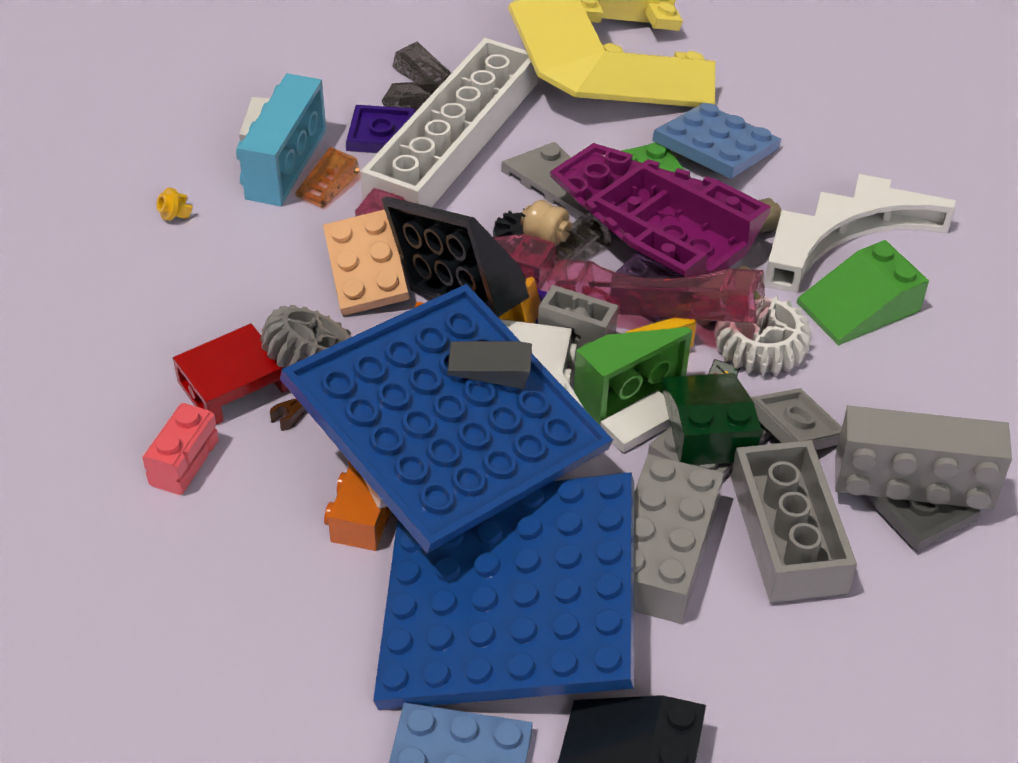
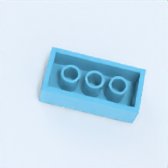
(282, 139)

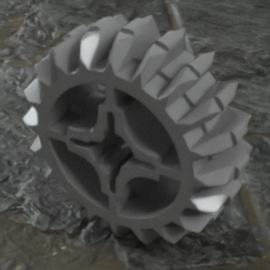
(298, 333)

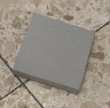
(796, 417)

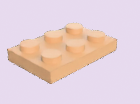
(365, 263)

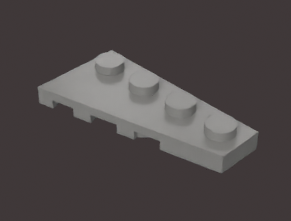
(534, 171)

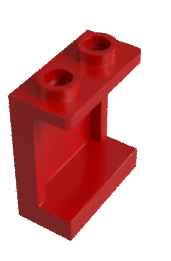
(226, 370)

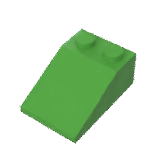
(865, 293)
(628, 367)

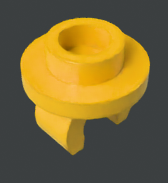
(173, 204)

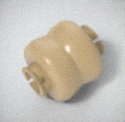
(546, 222)

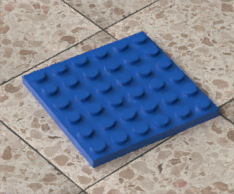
(438, 443)
(516, 603)

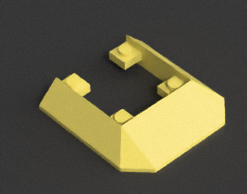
(574, 60)

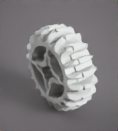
(771, 344)

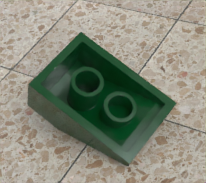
(710, 417)

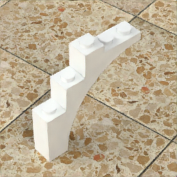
(839, 218)

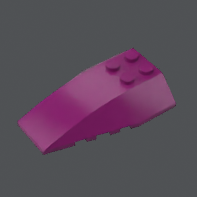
(664, 213)

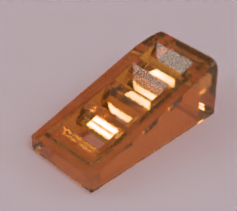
(332, 159)

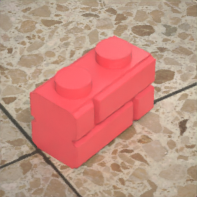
(180, 448)

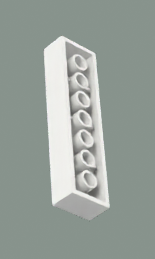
(452, 124)

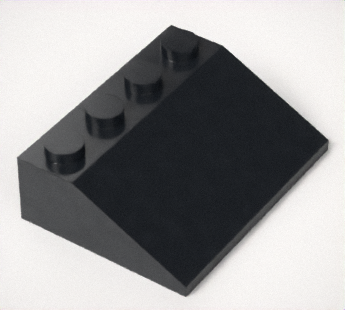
(452, 250)
(633, 730)

